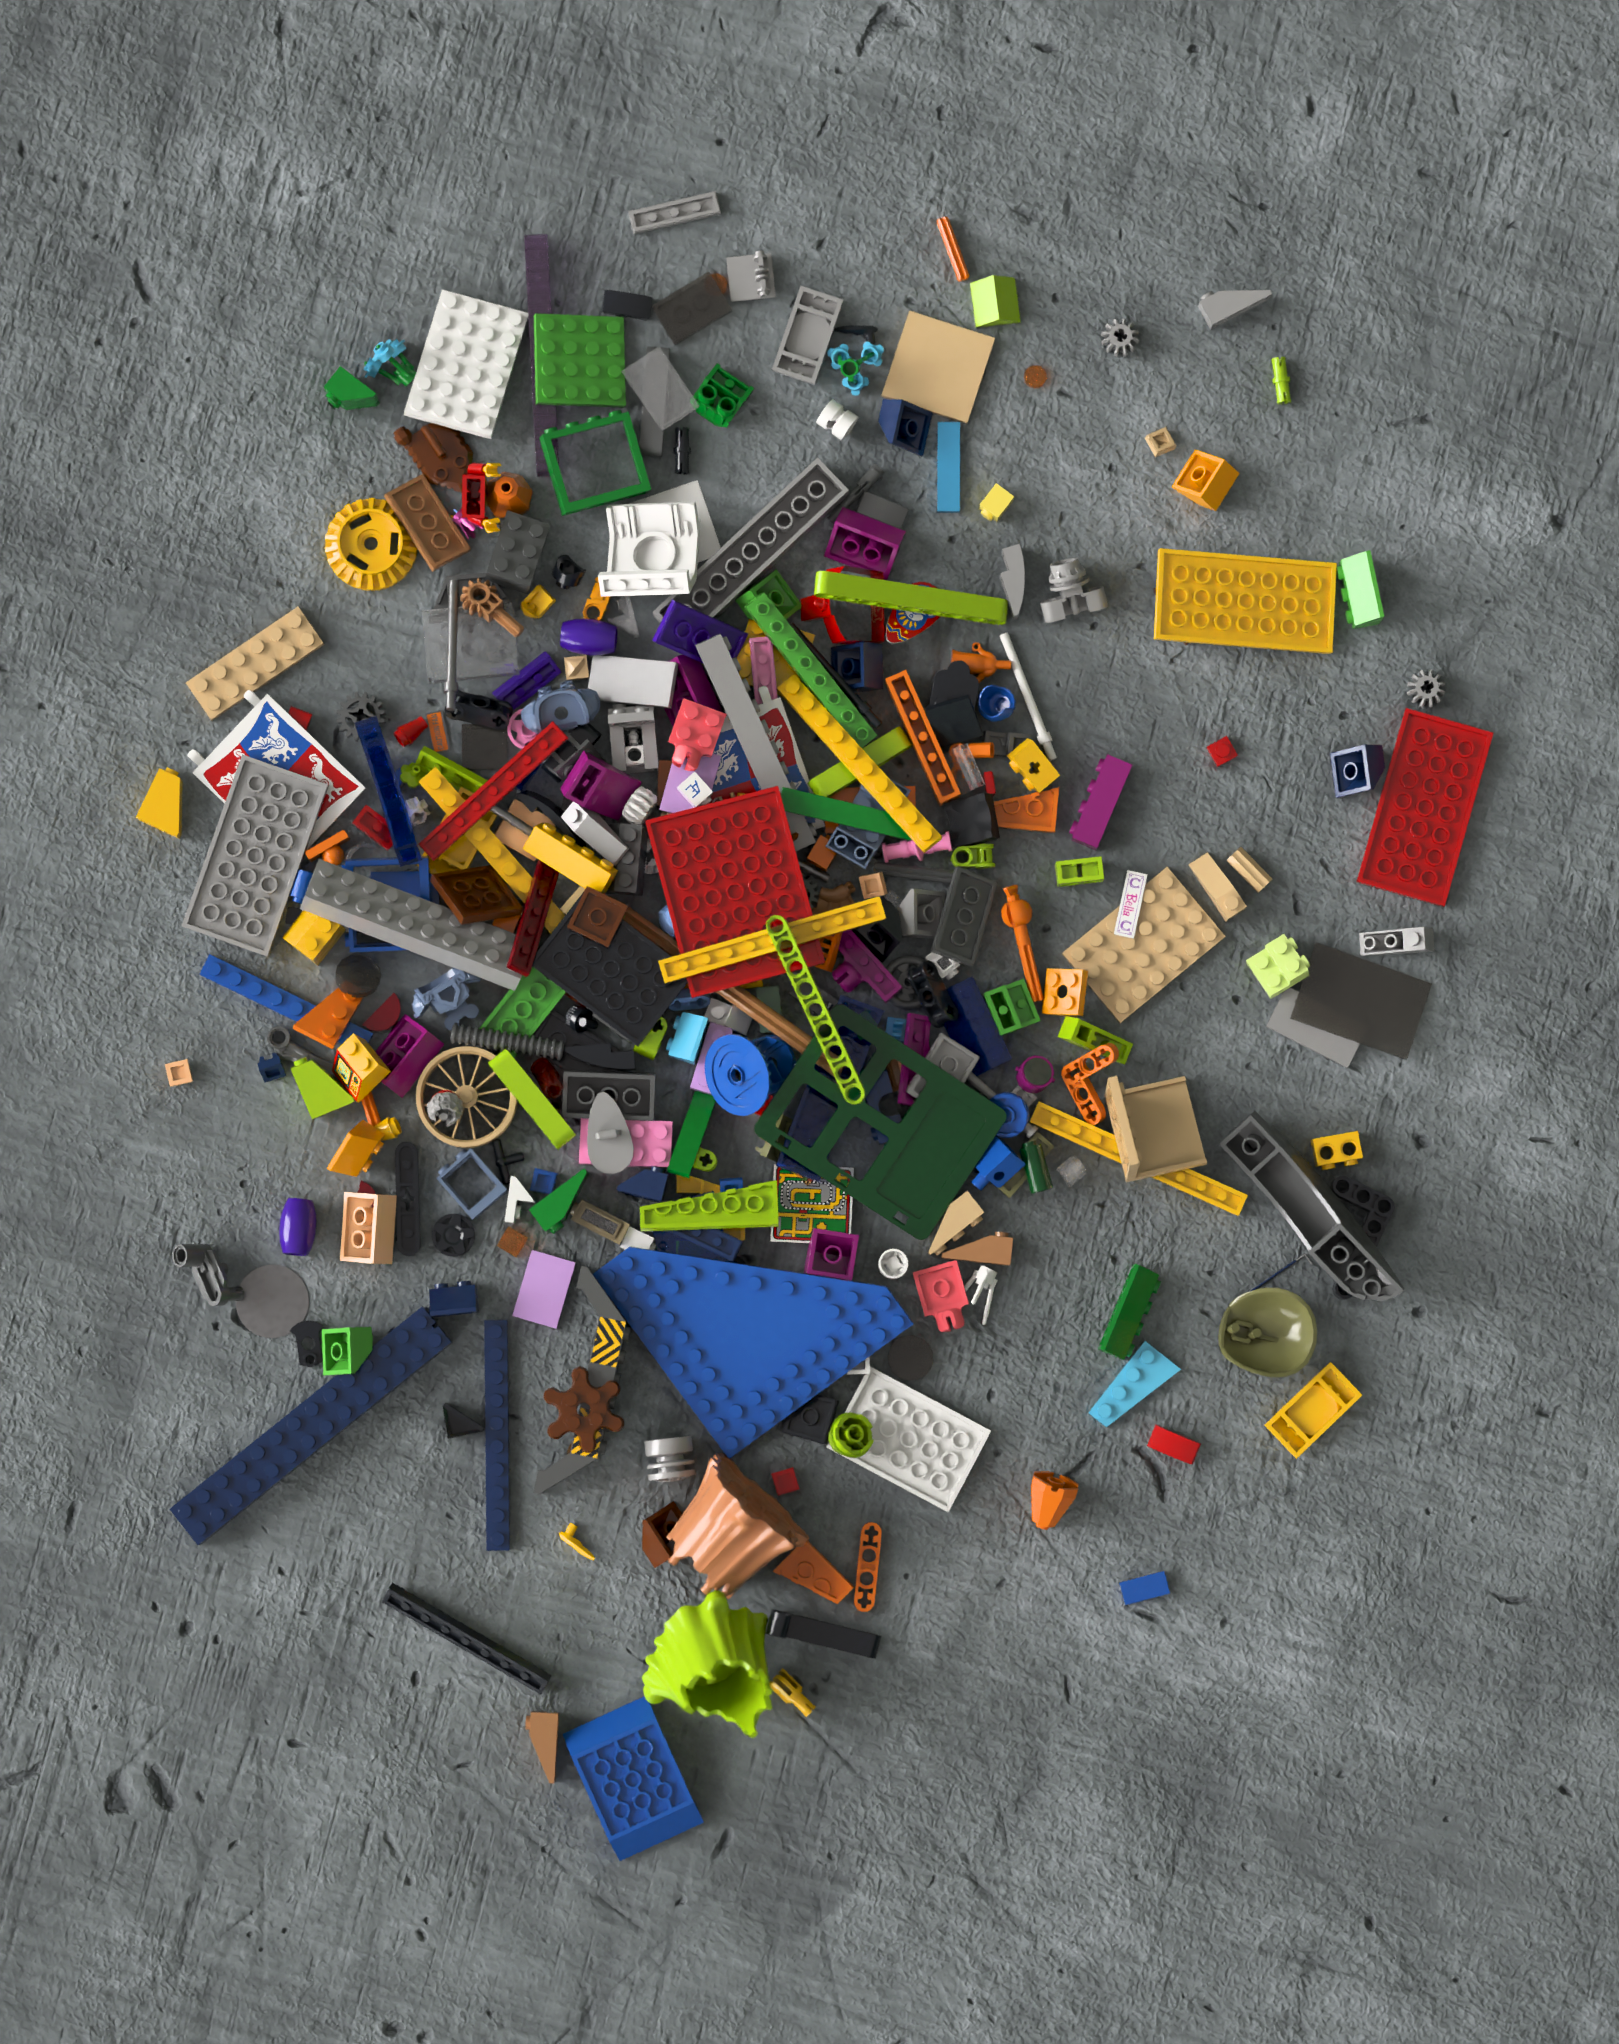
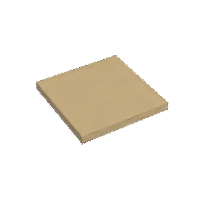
(938, 366)

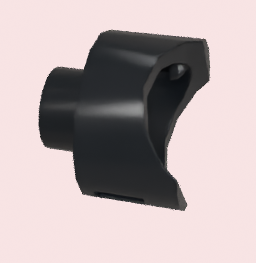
(567, 572)

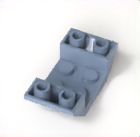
(858, 844)

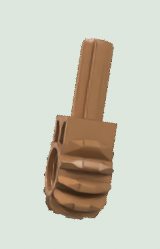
(490, 607)

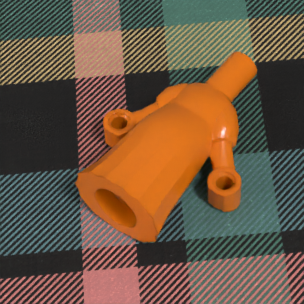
(983, 663)

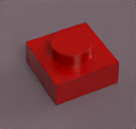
(1222, 751)

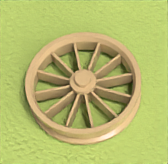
(468, 1096)

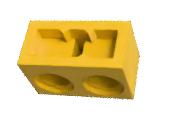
(1335, 1144)

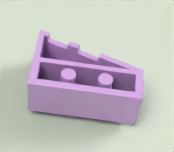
(699, 1080)

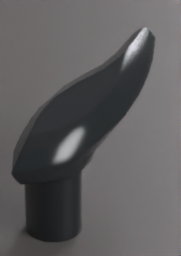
(859, 330)

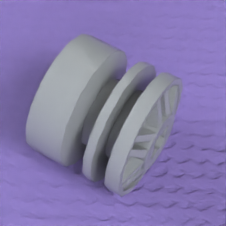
(670, 1458)

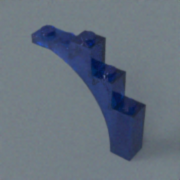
(389, 791)

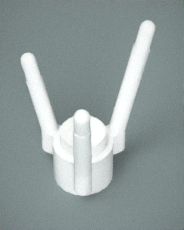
(985, 1279)

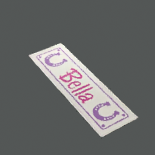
(1130, 904)

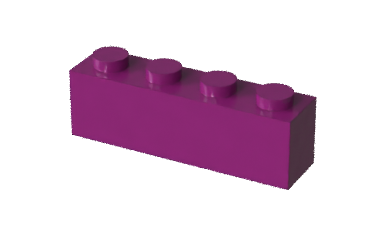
(1101, 801)

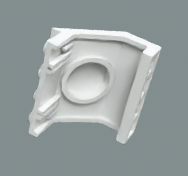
(651, 549)

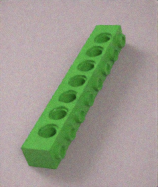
(809, 668)

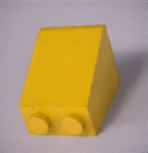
(313, 935)

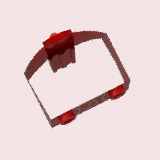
(817, 608)

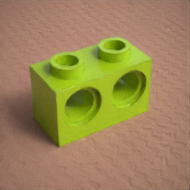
(1079, 871)

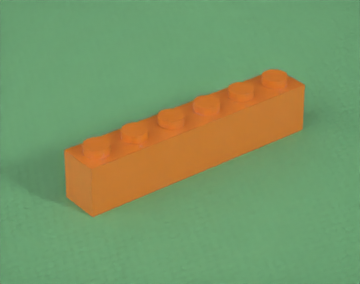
(922, 738)

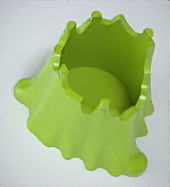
(712, 1663)

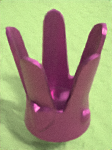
(465, 524)

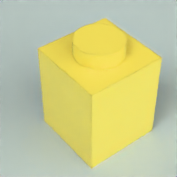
(996, 503)

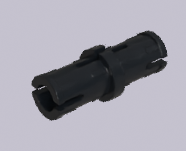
(682, 450)

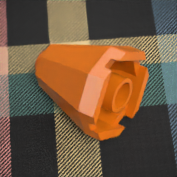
(515, 500)
(1051, 1498)

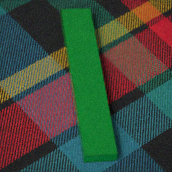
(841, 813)

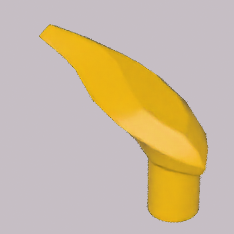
(573, 1542)

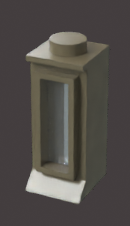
(599, 1221)

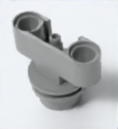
(1068, 579)

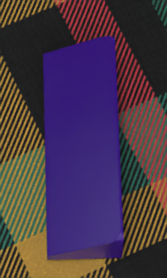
(531, 678)

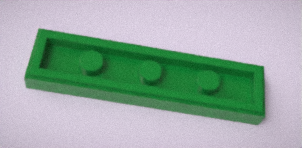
(691, 1134)

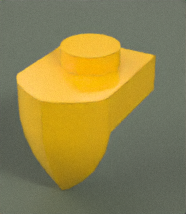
(537, 602)

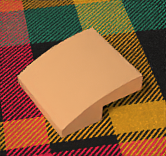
(513, 837)

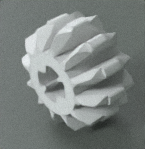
(639, 806)

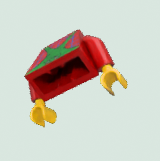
(475, 495)

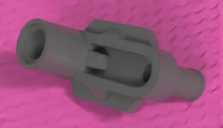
(207, 1272)

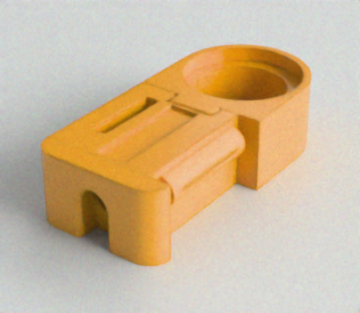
(596, 601)

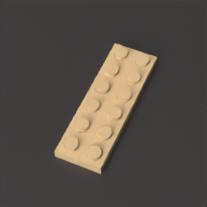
(254, 663)

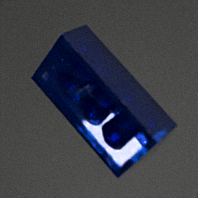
(976, 1027)

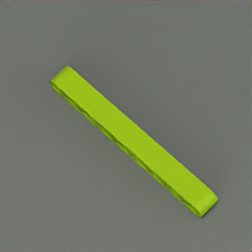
(910, 598)
(807, 1001)

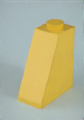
(164, 803)

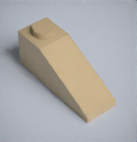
(1217, 887)

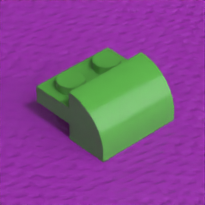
(1011, 1007)

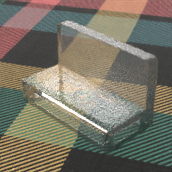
(964, 769)

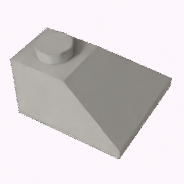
(921, 913)

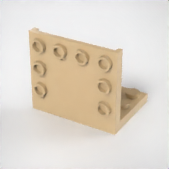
(1154, 1128)

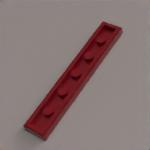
(533, 919)

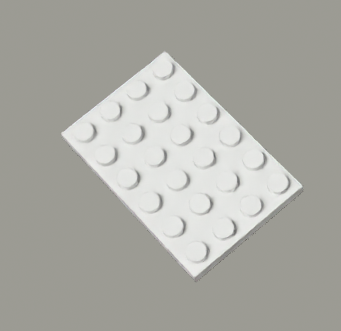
(466, 364)
(916, 1439)

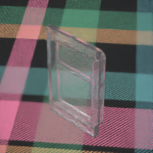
(660, 389)

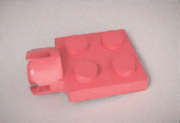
(695, 733)
(942, 1294)

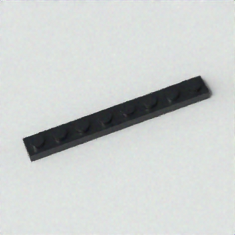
(466, 1638)

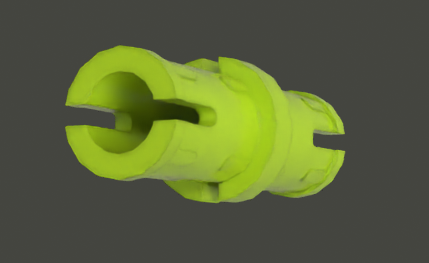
(1281, 380)

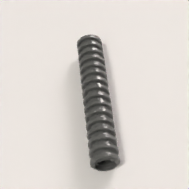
(507, 1041)

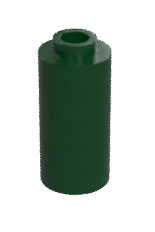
(1035, 1167)

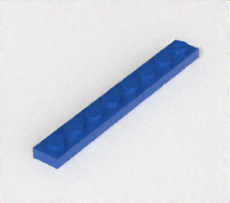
(267, 994)

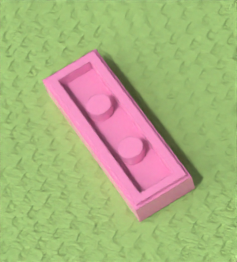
(763, 666)

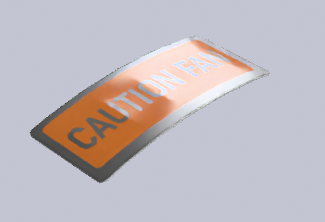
(438, 731)

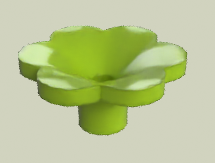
(411, 775)

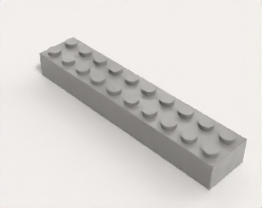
(762, 541)
(410, 923)

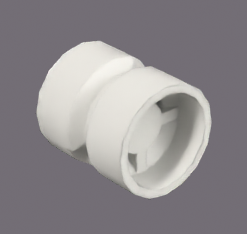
(837, 419)
(893, 1264)

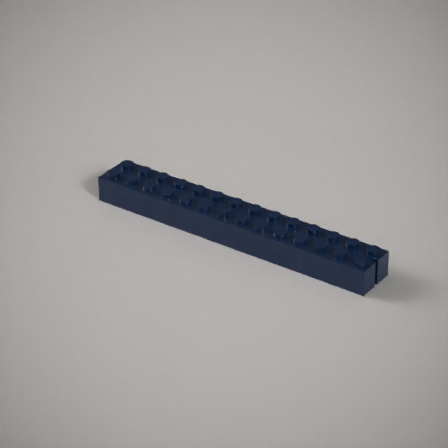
(310, 1427)

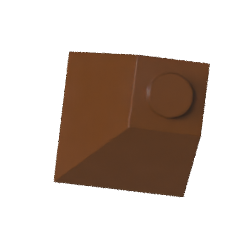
(655, 1530)

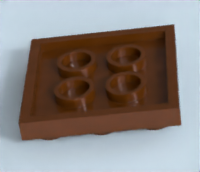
(476, 894)

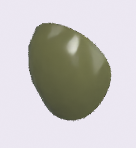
(1268, 1332)

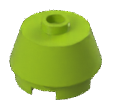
(851, 1435)

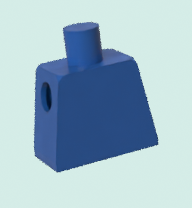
(997, 1165)

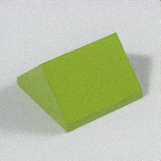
(995, 301)

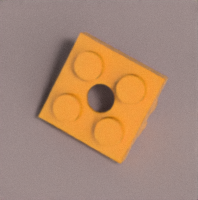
(1074, 1001)

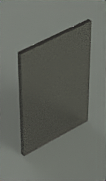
(1361, 1001)

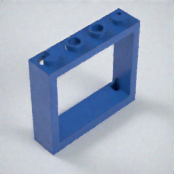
(351, 937)

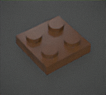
(597, 916)

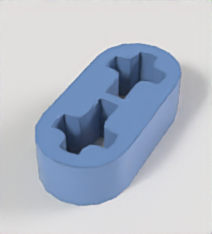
(686, 1002)

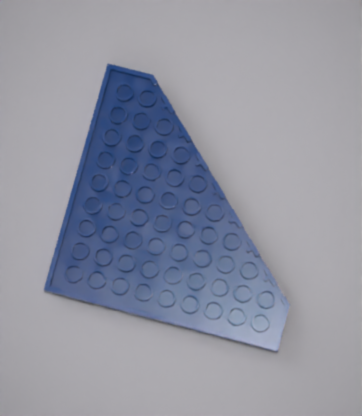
(747, 1337)

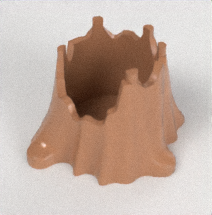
(732, 1528)

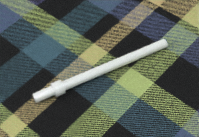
(1044, 737)

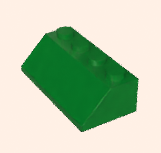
(1128, 1312)

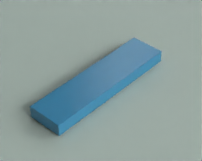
(948, 467)

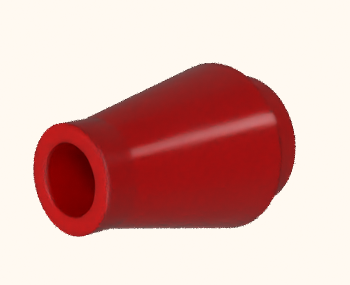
(409, 732)

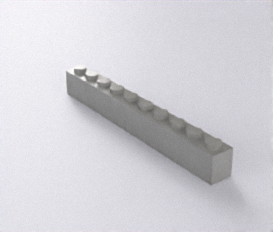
(748, 727)

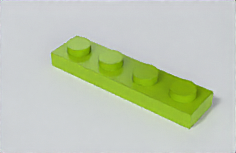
(453, 772)

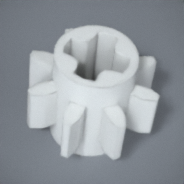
(417, 810)

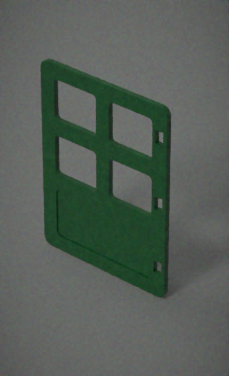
(924, 1153)

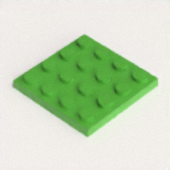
(579, 360)

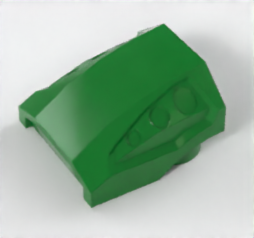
(721, 396)

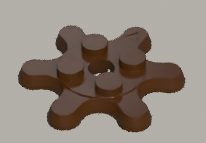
(599, 1416)

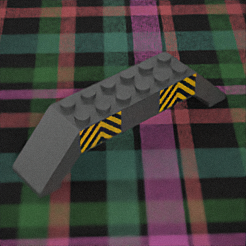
(602, 1367)

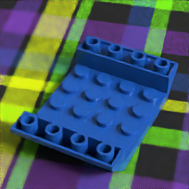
(632, 1778)

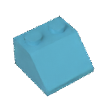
(688, 1037)

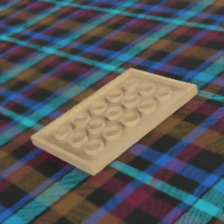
(1167, 940)

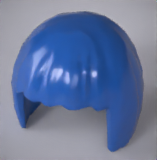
(996, 703)

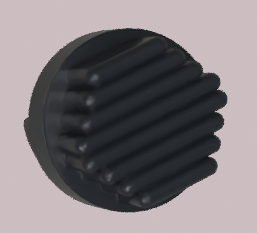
(580, 1019)

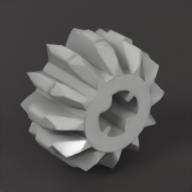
(1111, 337)
(1419, 682)

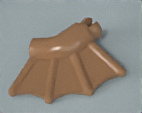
(834, 898)

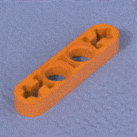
(864, 1566)

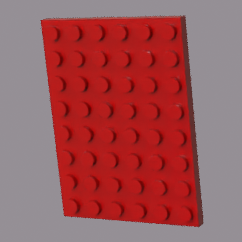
(725, 876)

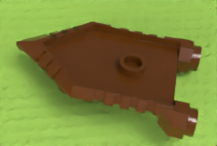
(438, 453)

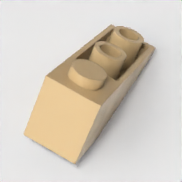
(959, 1215)

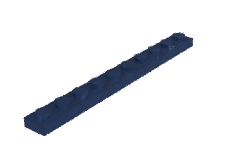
(497, 1435)

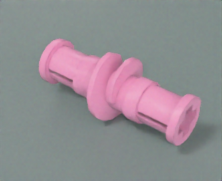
(906, 848)

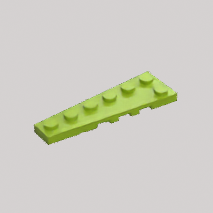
(729, 1209)

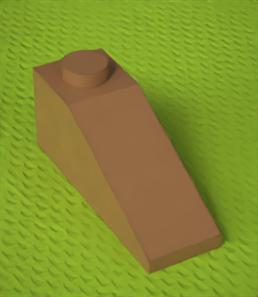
(987, 1250)
(544, 1736)

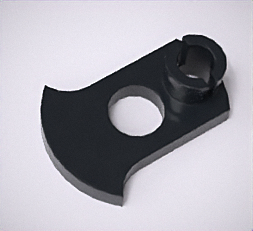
(312, 1330)

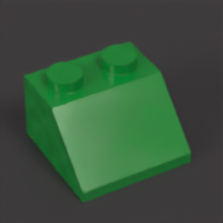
(349, 392)

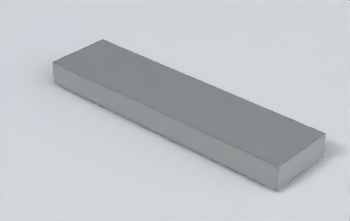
(674, 212)

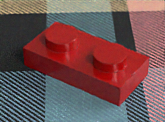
(374, 826)

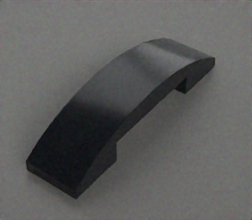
(535, 801)

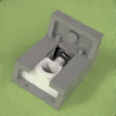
(633, 719)

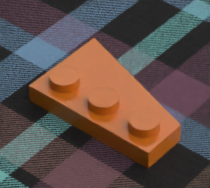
(1029, 812)
(329, 1018)
(812, 1570)

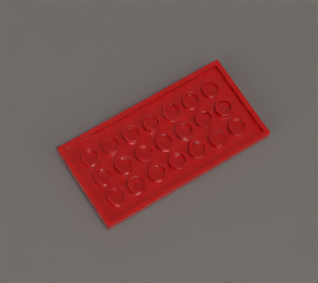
(1424, 807)

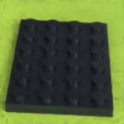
(614, 982)

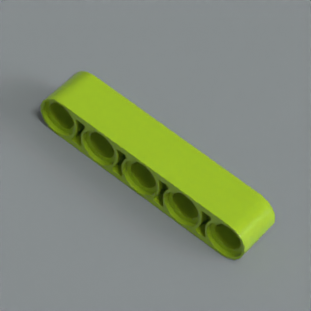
(879, 751)
(531, 1099)

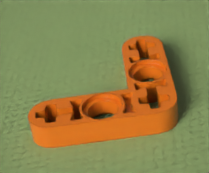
(1082, 1080)

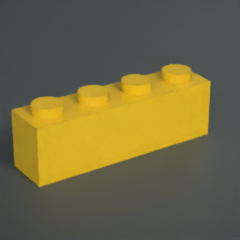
(569, 858)

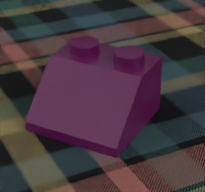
(831, 1254)

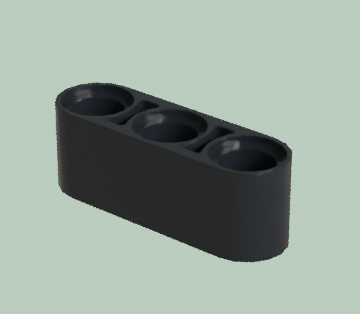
(580, 734)

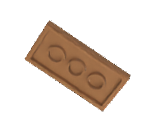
(427, 522)

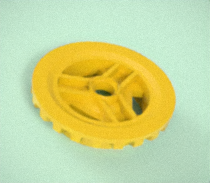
(383, 568)

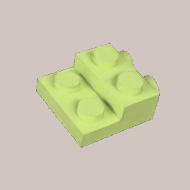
(1279, 966)

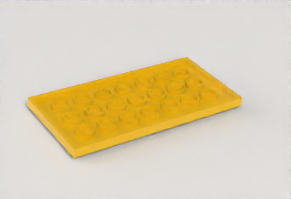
(1245, 601)

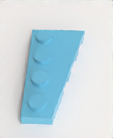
(1135, 1381)

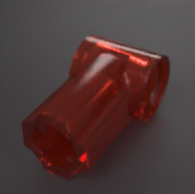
(547, 1078)

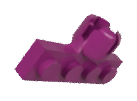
(861, 967)
(916, 1038)

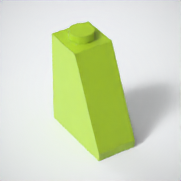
(318, 1088)

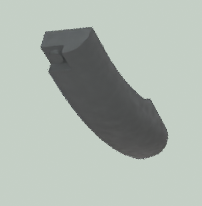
(1312, 1210)

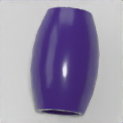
(588, 637)
(297, 1227)

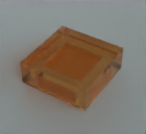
(512, 1241)

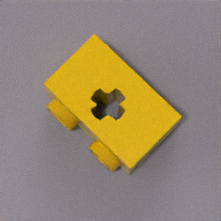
(1043, 771)

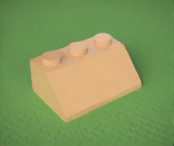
(367, 1230)

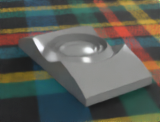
(807, 335)

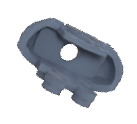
(580, 704)
(447, 996)

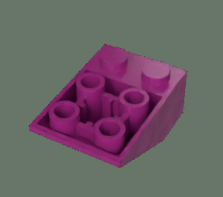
(599, 786)

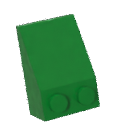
(556, 1206)

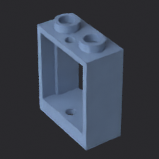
(447, 1170)

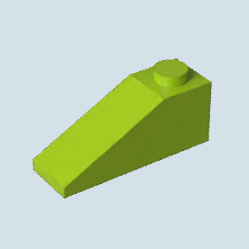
(1090, 1037)

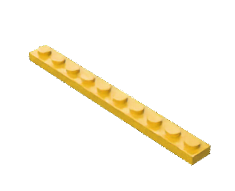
(859, 763)
(487, 844)
(761, 943)
(1105, 1145)

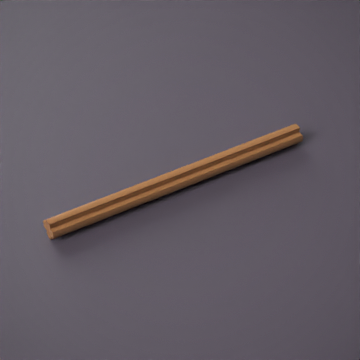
(737, 995)

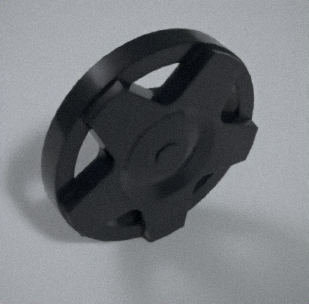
(453, 1235)

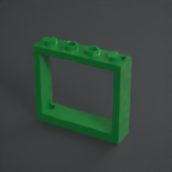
(602, 499)

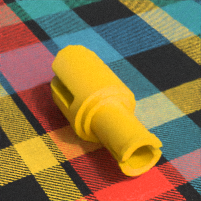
(791, 1692)

